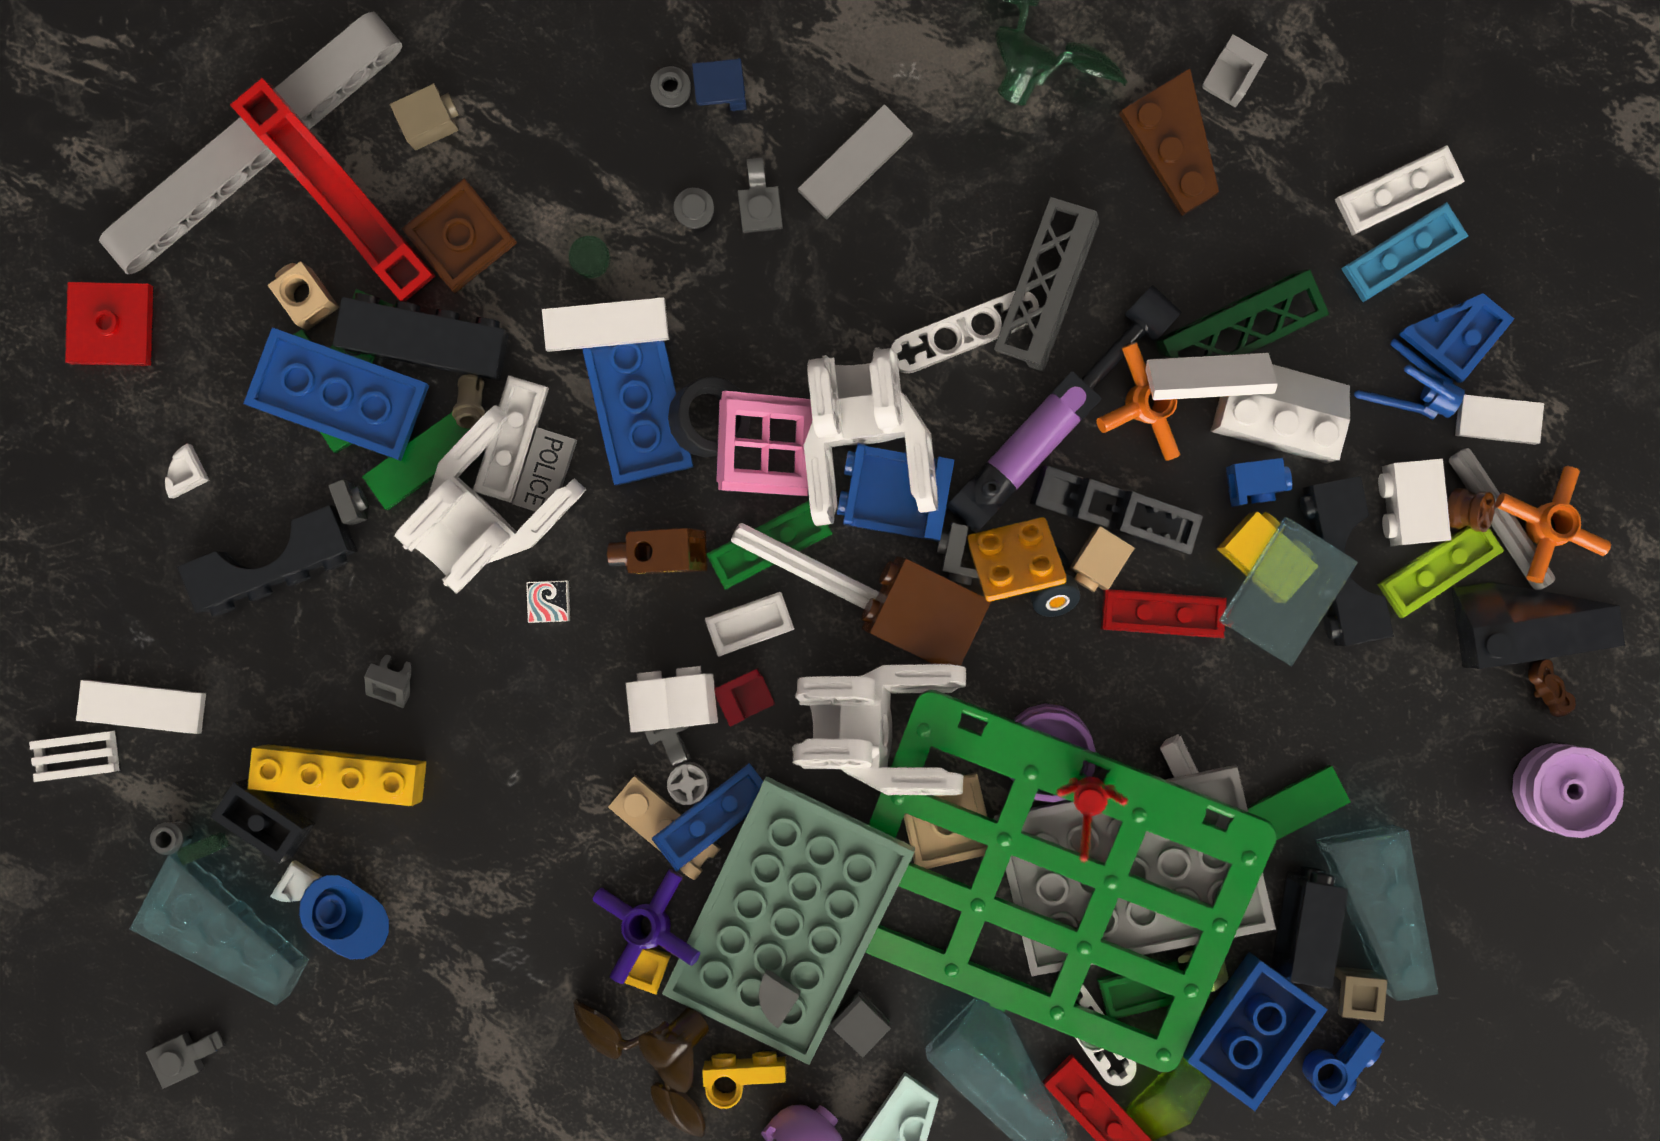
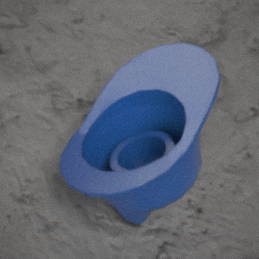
(343, 917)

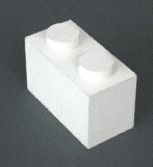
(1415, 502)

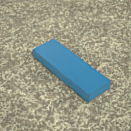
(1404, 252)

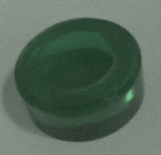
(589, 256)

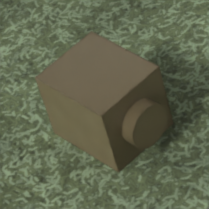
(425, 116)

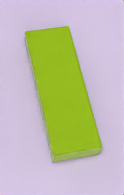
(1438, 569)

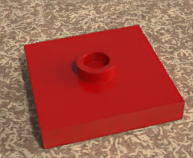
(109, 323)

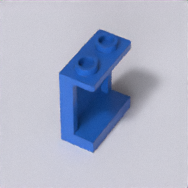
(883, 498)

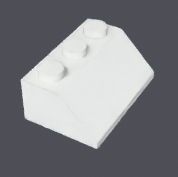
(1301, 418)

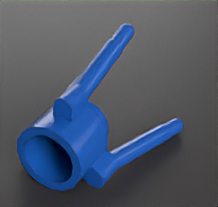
(1438, 393)

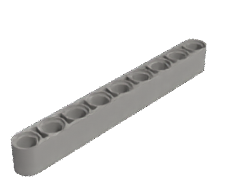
(239, 153)

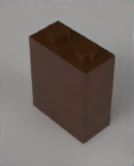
(924, 613)

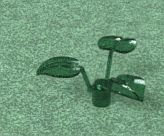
(1026, 57)

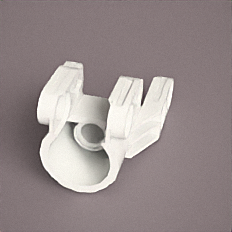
(867, 408)
(460, 527)
(856, 726)

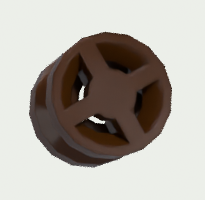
(1471, 509)

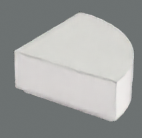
(184, 472)
(294, 882)

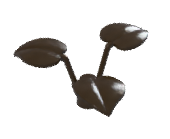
(667, 1054)

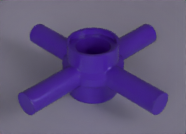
(660, 924)

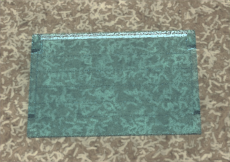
(1288, 591)

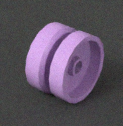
(1568, 790)

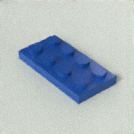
(336, 394)
(632, 403)

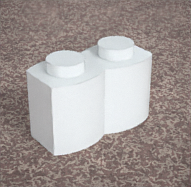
(671, 701)

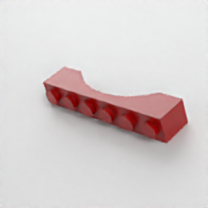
(333, 189)

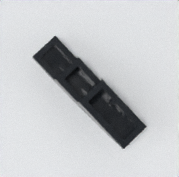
(1116, 509)

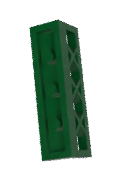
(1248, 308)

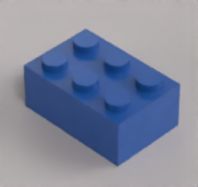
(1252, 1031)

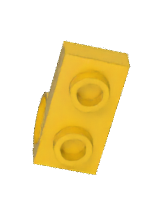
(760, 1069)

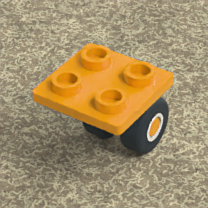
(1022, 561)

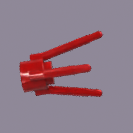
(1090, 800)

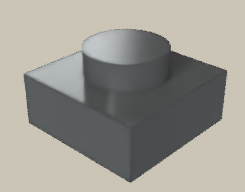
(349, 501)

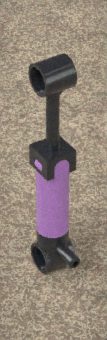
(1054, 419)

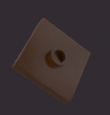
(459, 235)

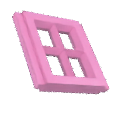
(767, 407)

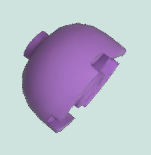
(802, 1124)

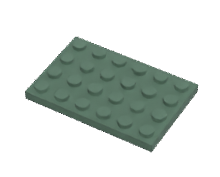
(794, 901)

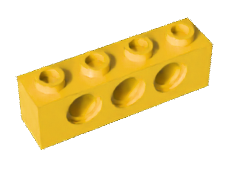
(337, 775)

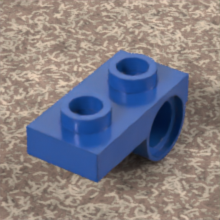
(1356, 1053)

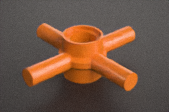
(1138, 407)
(1566, 522)

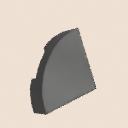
(776, 997)

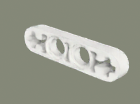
(962, 327)

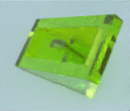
(1170, 1100)

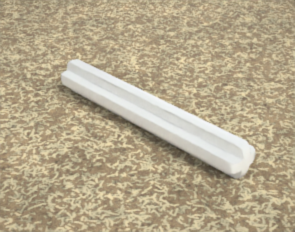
(803, 565)

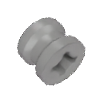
(682, 791)

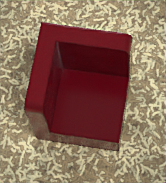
(743, 696)

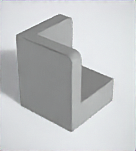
(1234, 70)

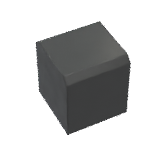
(860, 1023)

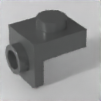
(952, 547)

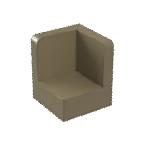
(1361, 993)

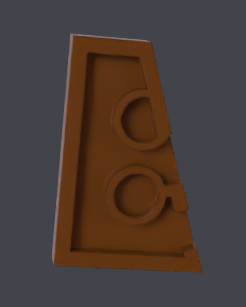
(1174, 141)

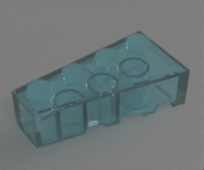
(210, 927)

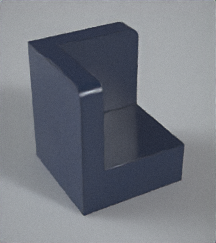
(720, 83)

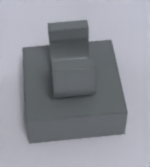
(387, 684)

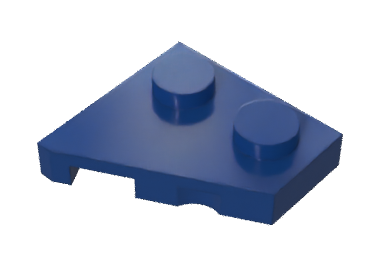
(1459, 335)

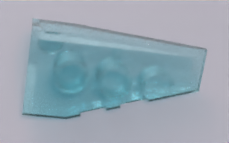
(993, 1071)

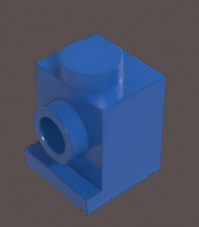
(1257, 480)

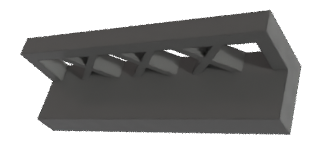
(1061, 290)

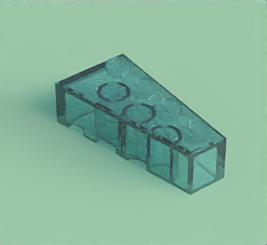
(1385, 905)

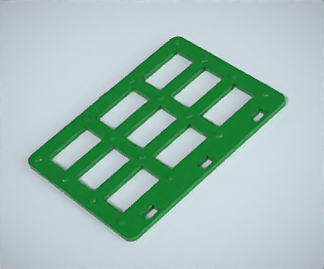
(1152, 806)

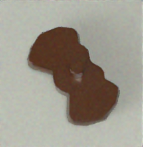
(1551, 688)

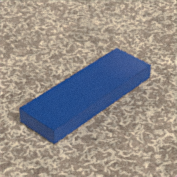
(709, 818)

